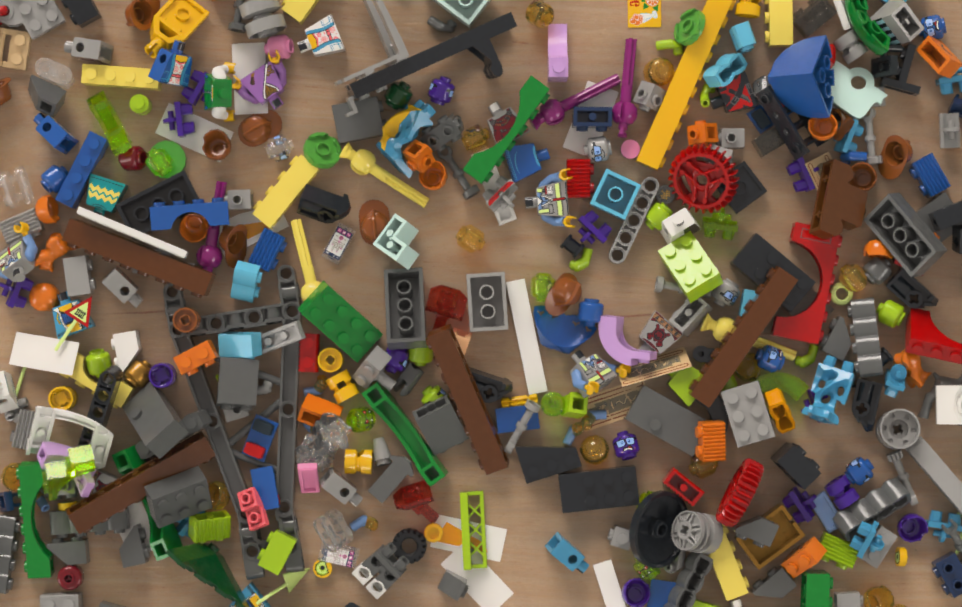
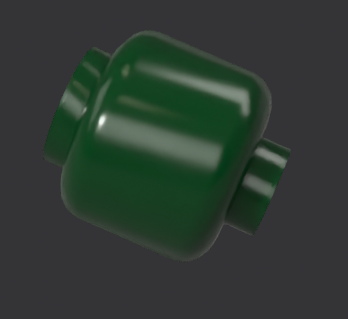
(398, 95)

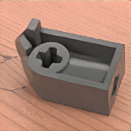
(391, 477)

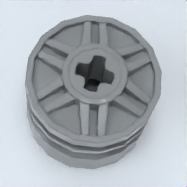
(908, 429)
(697, 532)

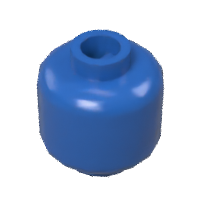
(53, 178)
(590, 311)

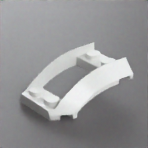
(43, 426)

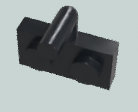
(886, 65)

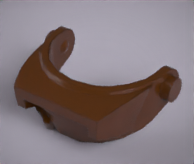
(846, 123)

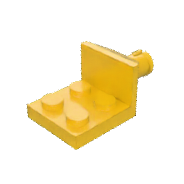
(174, 22)

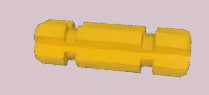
(518, 400)

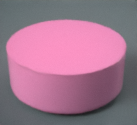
(630, 149)

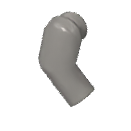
(10, 415)

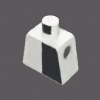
(678, 225)

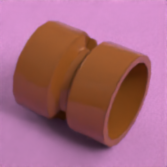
(186, 320)

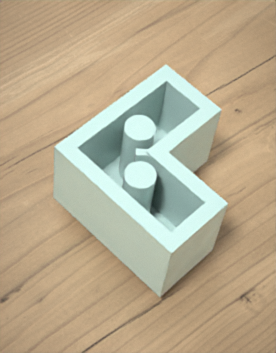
(395, 241)

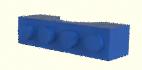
(85, 162)
(164, 215)

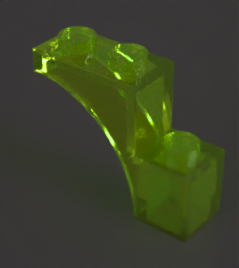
(58, 473)

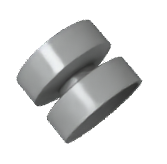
(263, 23)

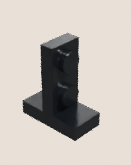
(900, 83)

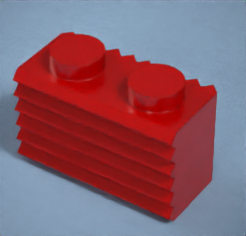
(580, 184)
(309, 353)
(682, 486)

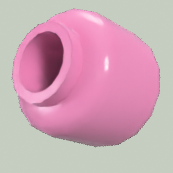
(281, 43)

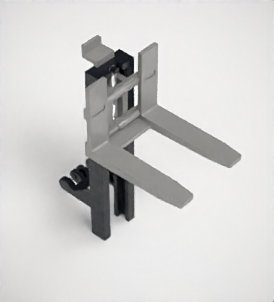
(475, 40)

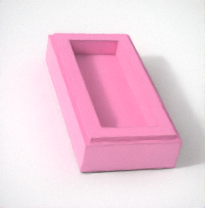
(308, 478)

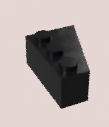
(82, 11)
(546, 461)

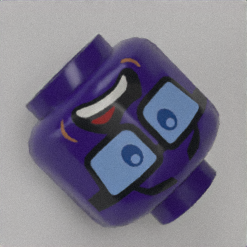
(441, 90)
(399, 360)
(626, 445)

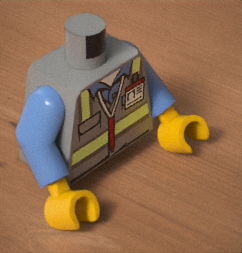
(552, 200)
(19, 256)
(594, 373)

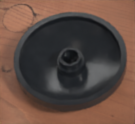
(651, 529)

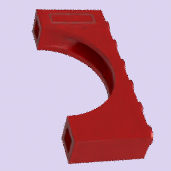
(807, 325)
(926, 340)

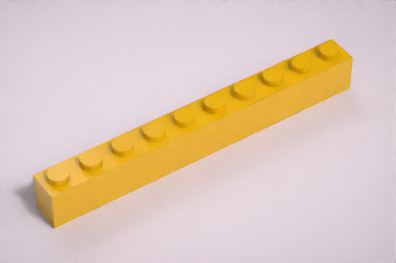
(683, 86)

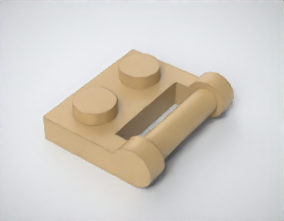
(18, 50)

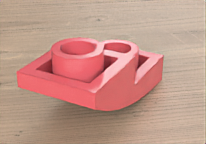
(253, 507)

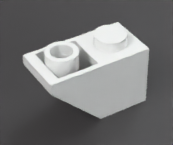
(127, 348)

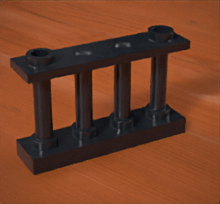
(785, 126)

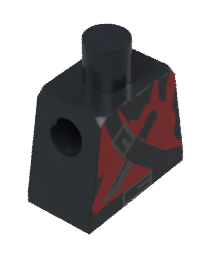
(735, 96)

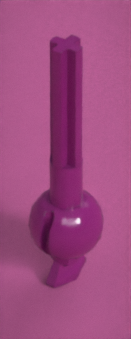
(554, 111)
(625, 112)
(209, 255)

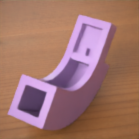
(614, 342)
(55, 452)

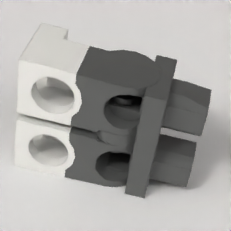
(386, 565)

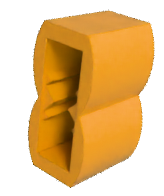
(779, 410)

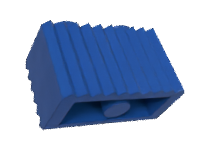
(929, 176)
(267, 250)

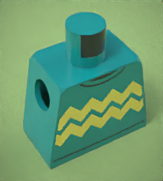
(104, 194)

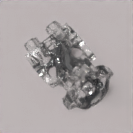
(324, 449)

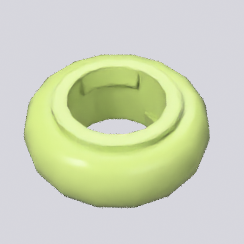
(833, 290)

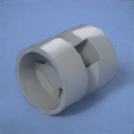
(850, 46)

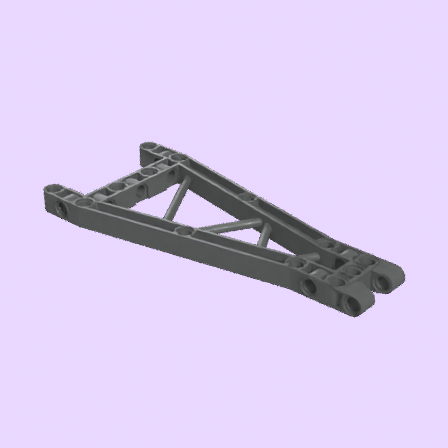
(287, 428)

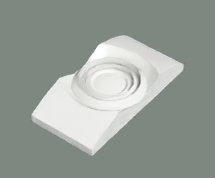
(948, 404)

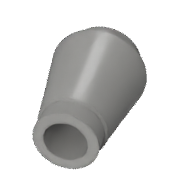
(381, 453)

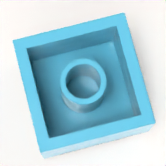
(615, 194)

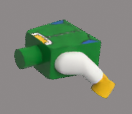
(219, 92)

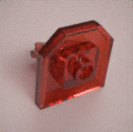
(446, 304)
(416, 497)

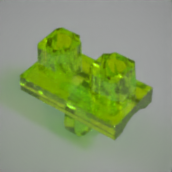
(720, 222)

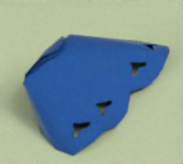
(560, 332)

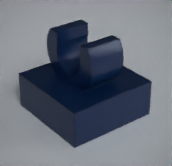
(956, 106)
(6, 501)

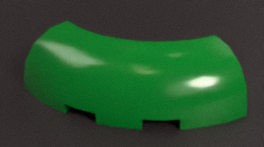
(867, 30)

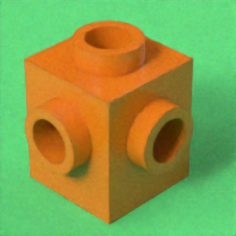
(702, 133)
(418, 156)

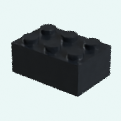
(795, 465)

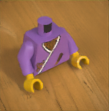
(264, 83)

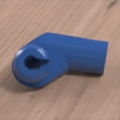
(853, 156)

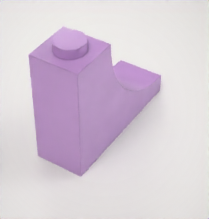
(557, 53)

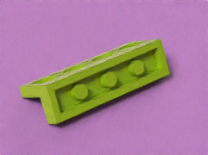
(465, 526)

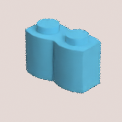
(742, 37)
(725, 70)
(246, 281)

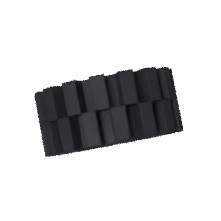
(417, 537)

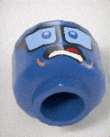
(934, 27)
(770, 358)
(859, 471)

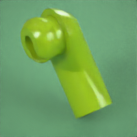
(670, 44)

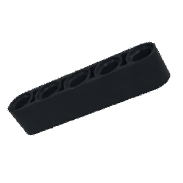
(102, 401)

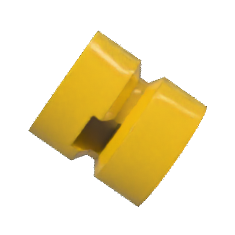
(748, 8)
(330, 359)
(346, 392)
(63, 398)
(358, 461)

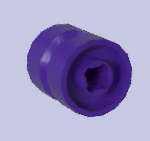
(162, 375)
(842, 492)

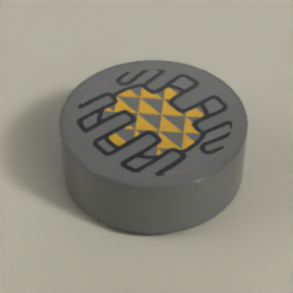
(665, 194)

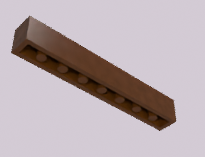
(139, 257)
(742, 336)
(468, 399)
(130, 488)

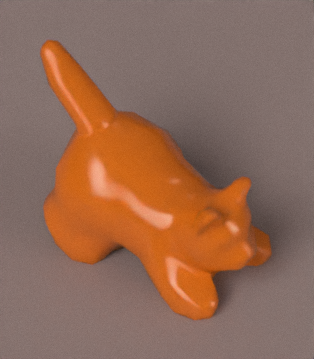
(54, 249)
(912, 363)

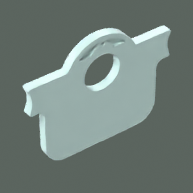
(851, 100)

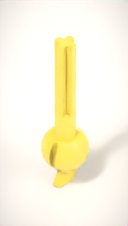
(364, 162)
(305, 259)
(724, 324)

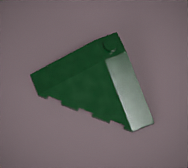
(209, 568)

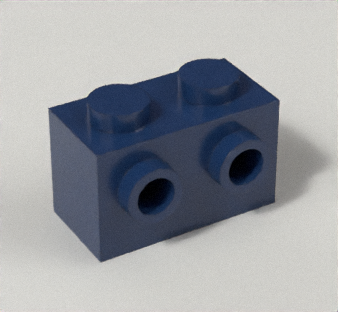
(592, 118)
(949, 570)

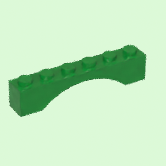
(482, 163)
(418, 449)
(160, 538)
(39, 559)

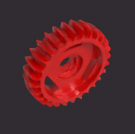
(716, 173)
(739, 492)

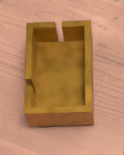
(786, 536)

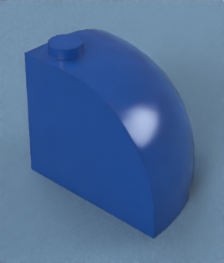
(804, 77)

